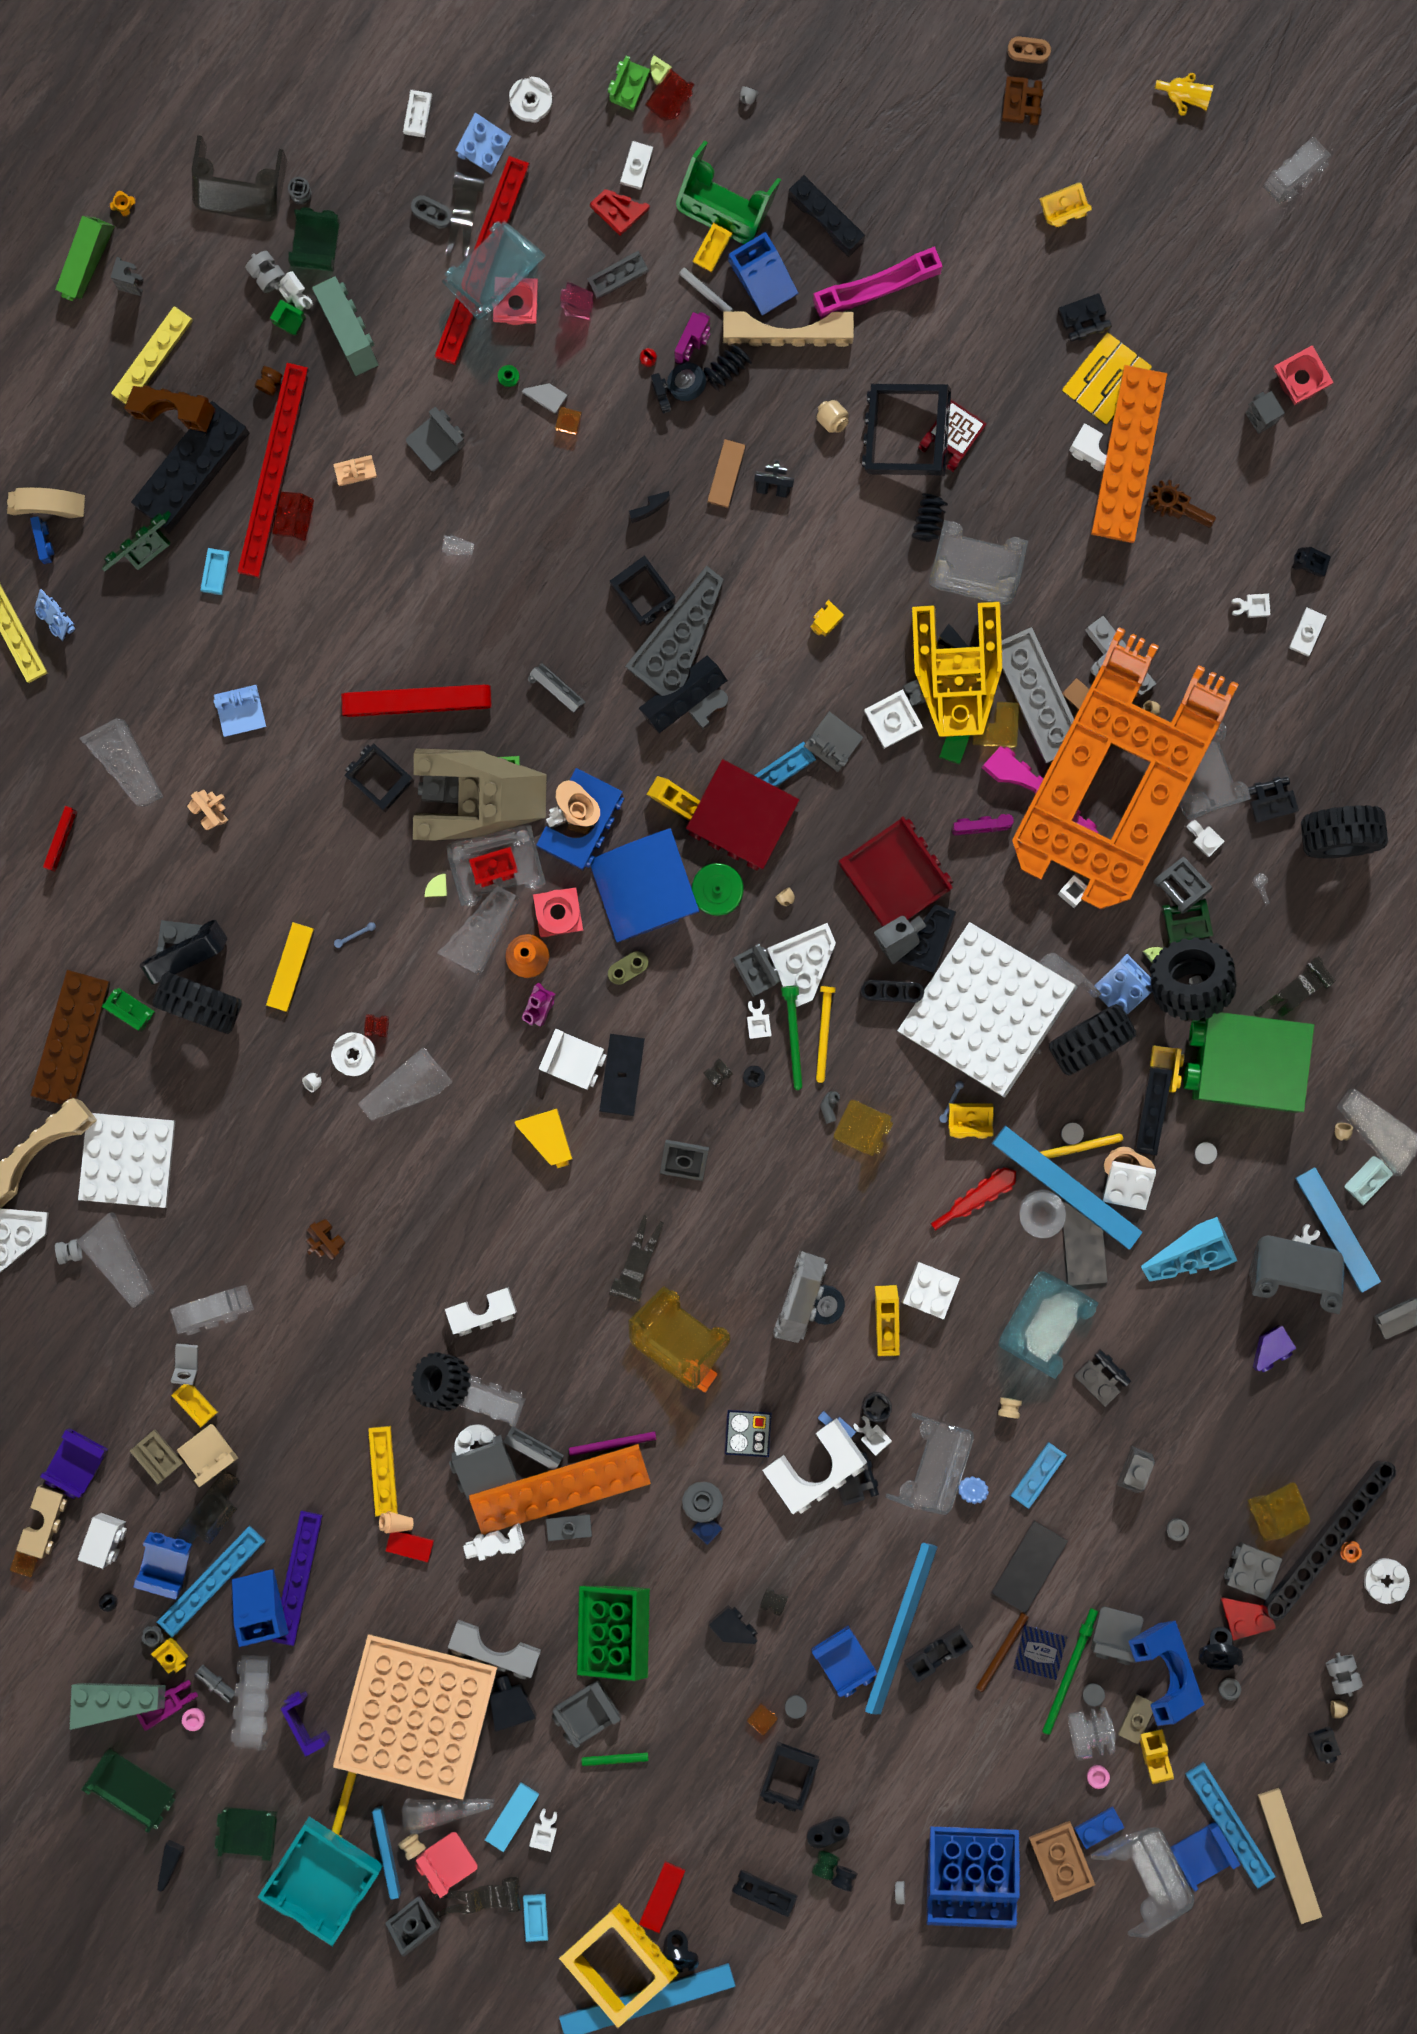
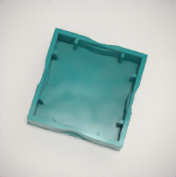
(320, 1881)

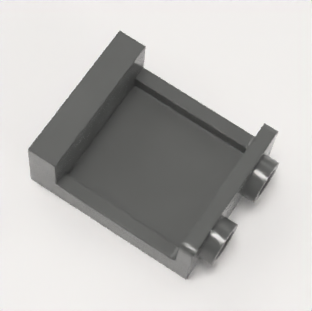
(483, 1468)
(585, 1713)

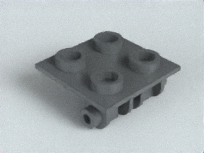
(833, 741)

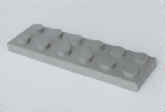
(1036, 692)

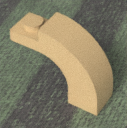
(46, 501)

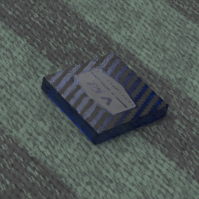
(1040, 1652)

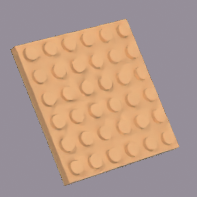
(415, 1717)

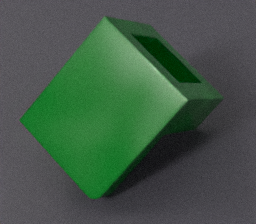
(287, 317)

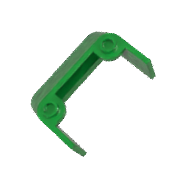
(715, 204)

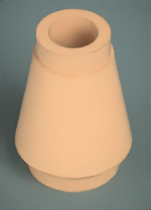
(393, 1522)

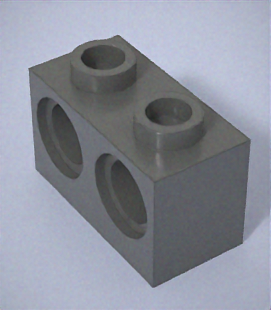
(1264, 411)

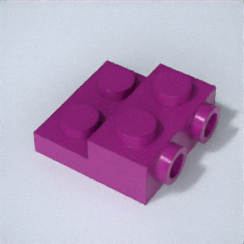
(694, 336)

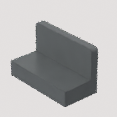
(1397, 1318)

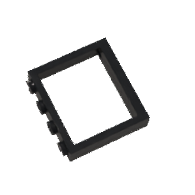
(941, 437)

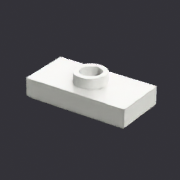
(417, 113)
(636, 165)
(1307, 632)

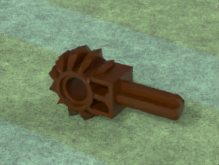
(1179, 504)

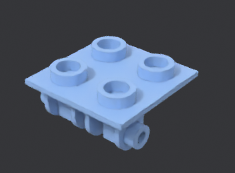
(482, 143)
(49, 610)
(239, 710)

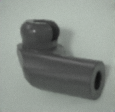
(828, 1104)

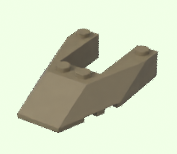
(490, 795)

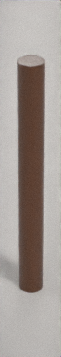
(1003, 1650)

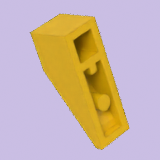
(673, 797)
(887, 1320)

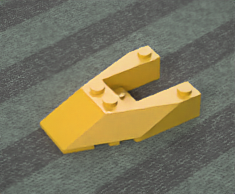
(958, 681)

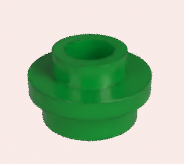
(508, 382)

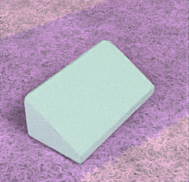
(1368, 1180)

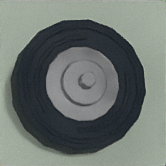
(686, 381)
(830, 1306)

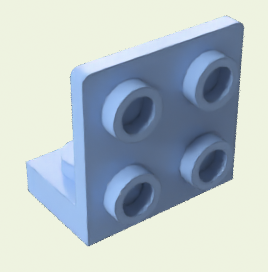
(1125, 985)

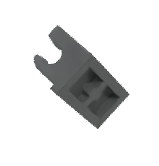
(124, 278)

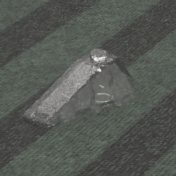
(411, 1083)
(431, 1813)

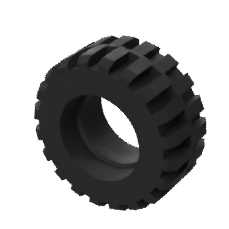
(1344, 831)
(1188, 958)
(197, 1003)
(1092, 1039)

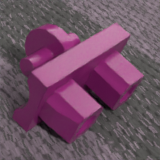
(538, 1005)

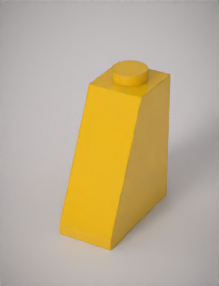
(547, 1136)

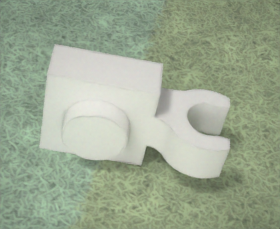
(292, 291)
(556, 818)
(1206, 840)

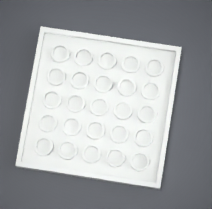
(987, 1009)

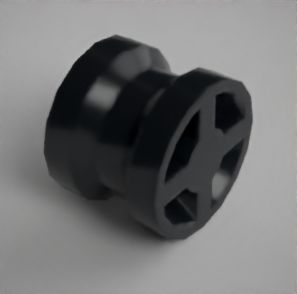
(754, 1079)
(844, 1878)

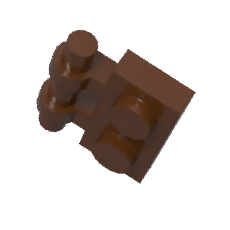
(1015, 100)

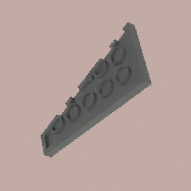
(672, 647)

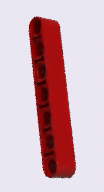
(416, 700)

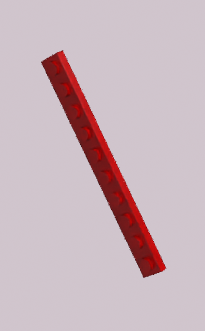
(500, 210)
(273, 470)

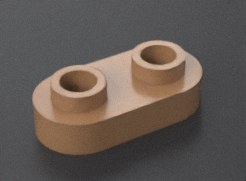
(1029, 47)

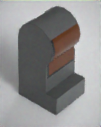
(707, 707)

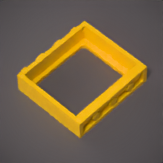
(593, 1983)

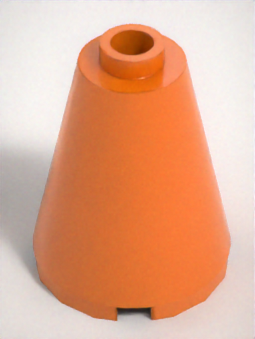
(534, 962)

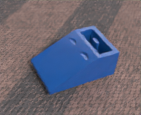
(762, 273)
(257, 1608)

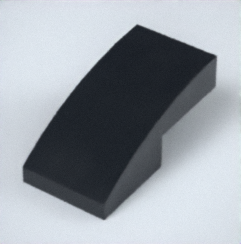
(655, 502)

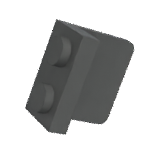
(436, 440)
(1113, 1632)

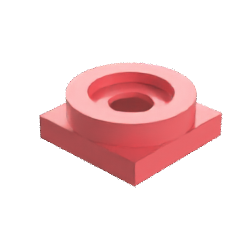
(528, 291)
(1311, 363)
(569, 923)

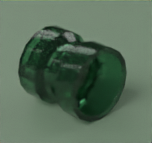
(825, 1865)

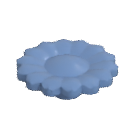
(973, 1490)

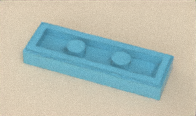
(512, 1817)

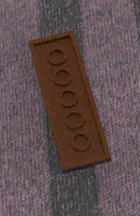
(70, 1037)

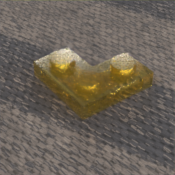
(1004, 730)

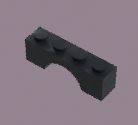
(837, 224)
(665, 710)

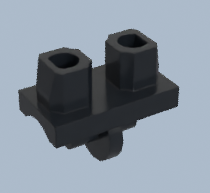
(763, 480)

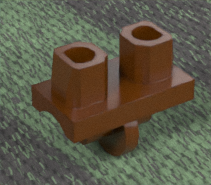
(322, 1242)

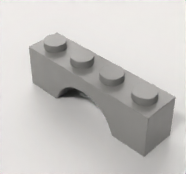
(468, 1641)

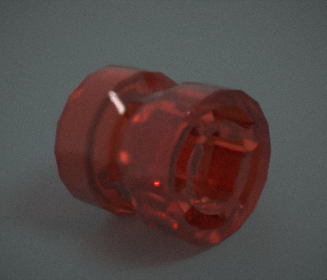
(381, 1023)

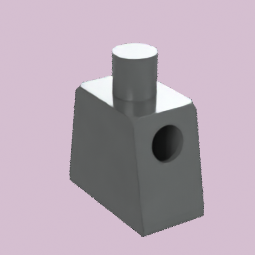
(899, 937)
(1136, 1470)

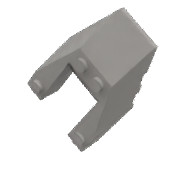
(801, 1296)

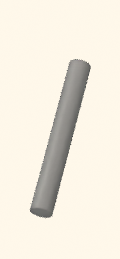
(704, 290)

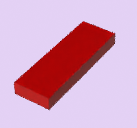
(60, 838)
(662, 1897)

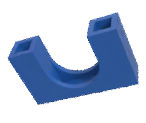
(580, 850)
(1183, 1692)

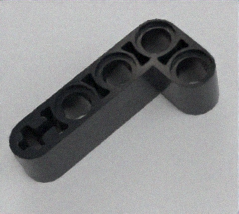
(203, 945)

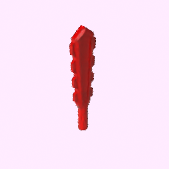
(987, 1190)

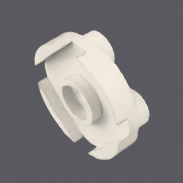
(528, 87)
(342, 1050)
(470, 1435)
(1378, 1571)

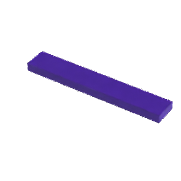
(299, 1573)

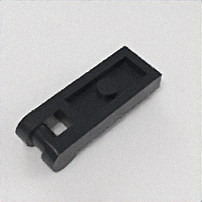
(765, 1893)

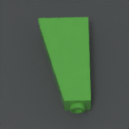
(83, 256)

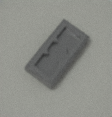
(569, 1527)

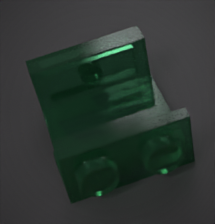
(315, 239)
(246, 1832)

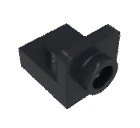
(1311, 561)

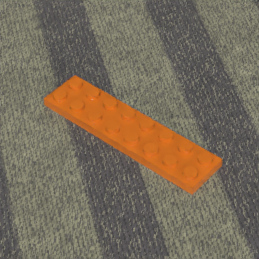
(1129, 454)
(560, 1489)

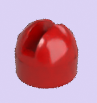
(645, 360)

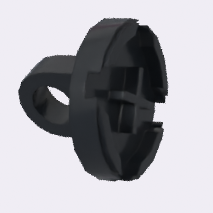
(1220, 1655)
(680, 1955)

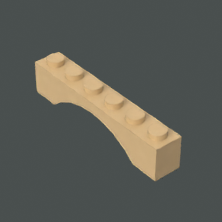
(742, 328)
(70, 1120)

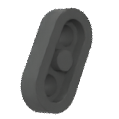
(433, 211)

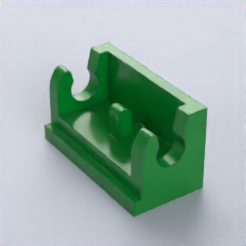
(128, 1009)

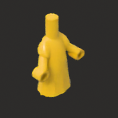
(1186, 90)

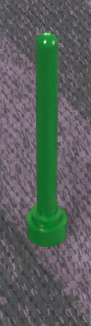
(790, 995)

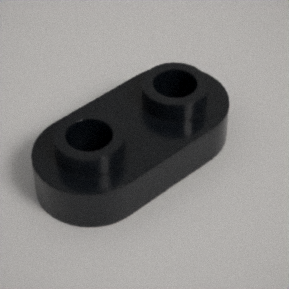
(828, 1833)

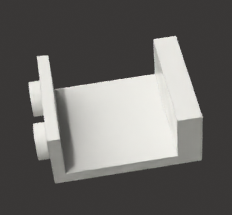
(572, 1059)

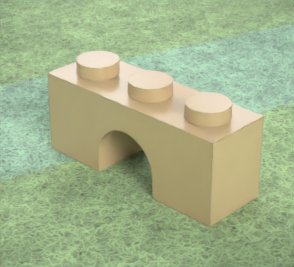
(38, 1541)

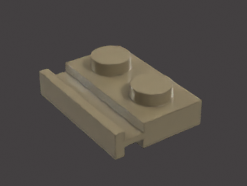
(156, 1456)

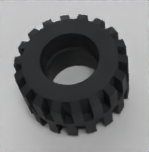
(428, 1377)

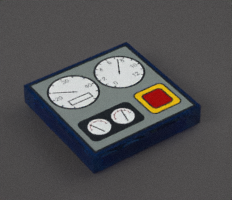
(748, 1433)

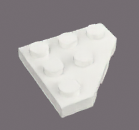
(803, 960)
(19, 1233)

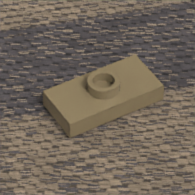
(1136, 1719)

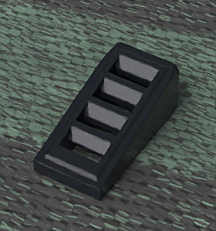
(951, 639)
(170, 1859)

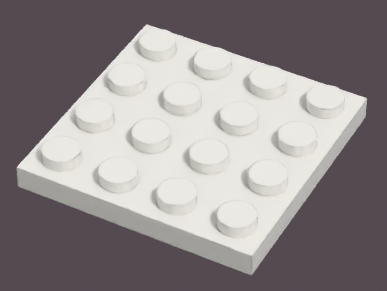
(127, 1160)

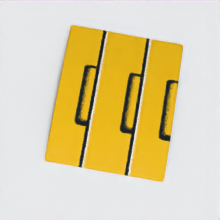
(1100, 375)

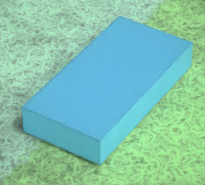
(215, 571)
(535, 1917)

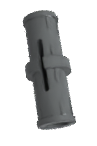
(215, 1683)

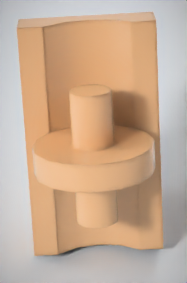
(355, 470)
(211, 806)

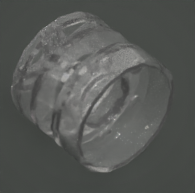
(1051, 1223)
(1091, 1733)

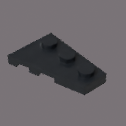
(932, 940)

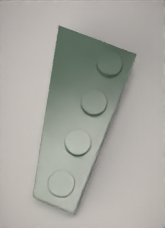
(345, 325)
(105, 1702)

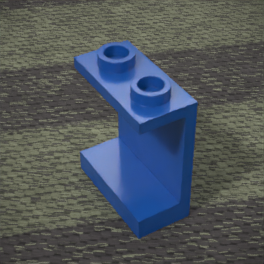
(163, 1565)
(844, 1662)
(1204, 1854)

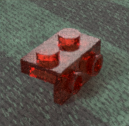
(669, 96)
(293, 515)

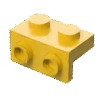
(1065, 205)
(1171, 1059)
(971, 1120)

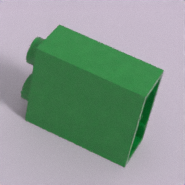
(1250, 1062)

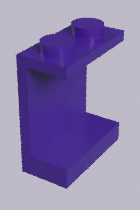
(74, 1464)
(306, 1743)

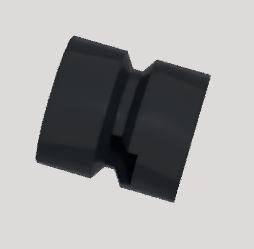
(876, 1406)

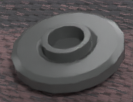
(702, 1502)

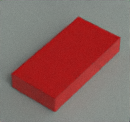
(410, 1546)

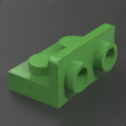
(628, 84)

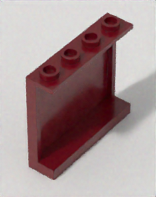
(742, 815)
(896, 873)

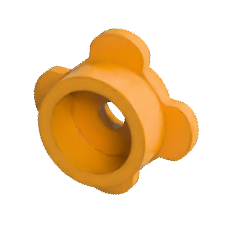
(122, 197)

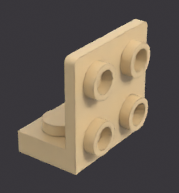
(207, 1454)

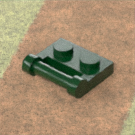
(1189, 927)

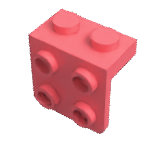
(445, 1863)

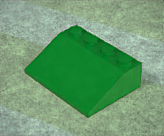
(613, 1632)

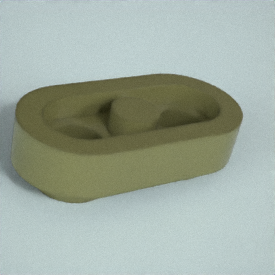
(628, 968)

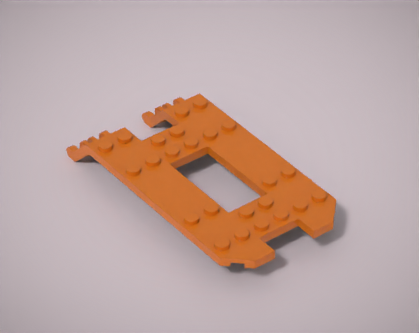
(1108, 719)

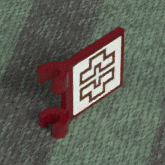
(963, 432)

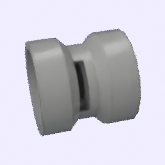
(68, 1251)

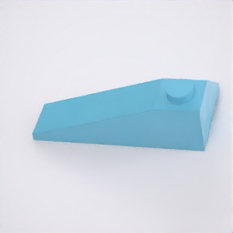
(1199, 1248)

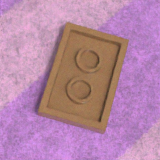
(1062, 1861)

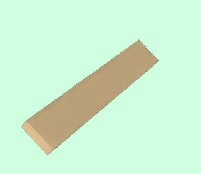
(1289, 1855)

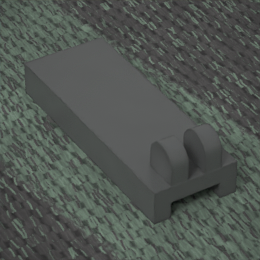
(618, 274)
(556, 687)
(533, 1448)

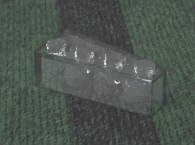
(124, 761)
(1384, 1133)
(113, 1255)
(252, 1702)

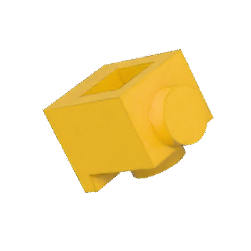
(826, 619)
(170, 1647)

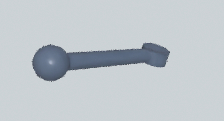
(339, 943)
(944, 1117)

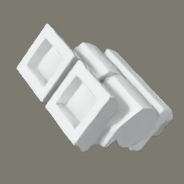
(490, 1544)

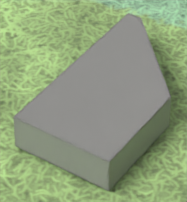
(547, 396)

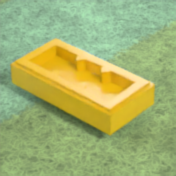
(712, 247)
(194, 1404)

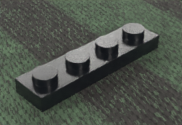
(1153, 1110)

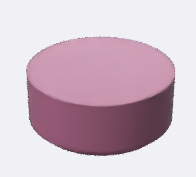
(193, 1719)
(1098, 1777)

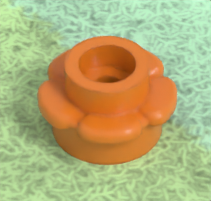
(1354, 1546)

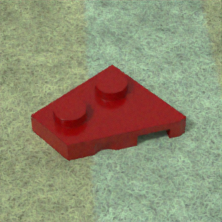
(618, 210)
(1245, 1618)

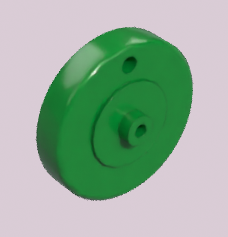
(717, 889)

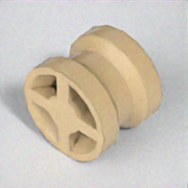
(1009, 1407)
(411, 1846)

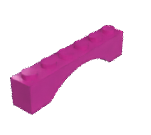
(904, 274)
(1007, 769)

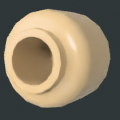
(832, 416)

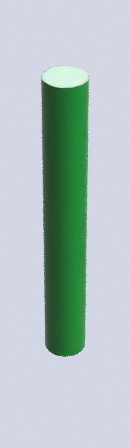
(615, 1759)

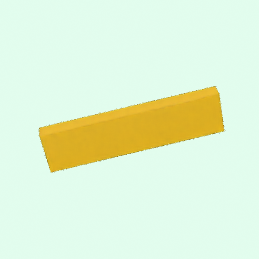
(290, 967)
(383, 1470)

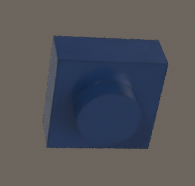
(707, 1530)

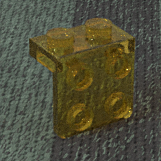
(863, 1128)
(1279, 1512)

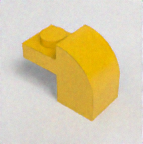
(1156, 1756)

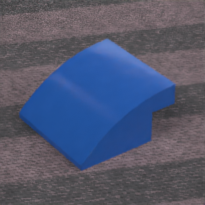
(644, 885)
(973, 1877)

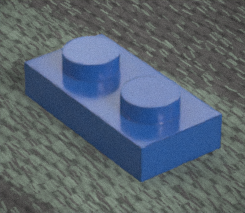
(40, 530)
(1099, 1827)

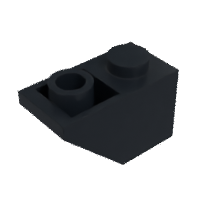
(731, 1628)

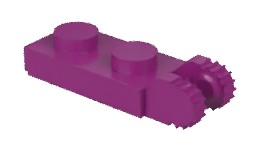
(982, 825)
(172, 1705)

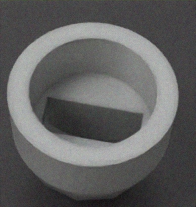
(748, 95)

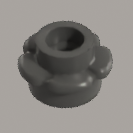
(152, 1642)

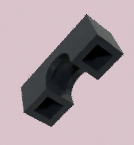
(947, 1646)

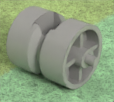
(263, 268)
(1344, 1674)

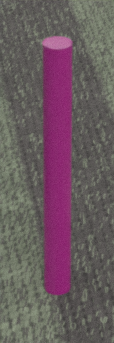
(614, 1443)

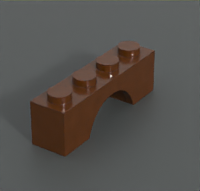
(148, 403)

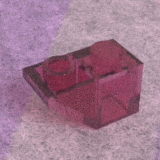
(577, 301)

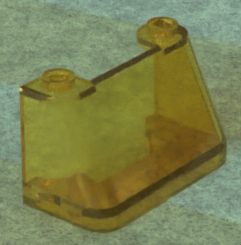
(676, 1338)

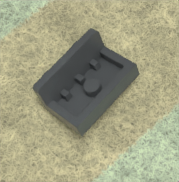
(756, 970)

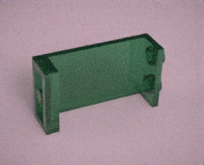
(130, 1789)

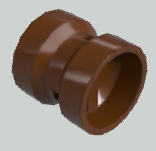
(269, 378)

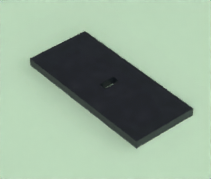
(623, 1056)

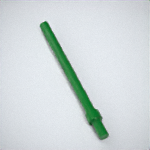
(1085, 1631)

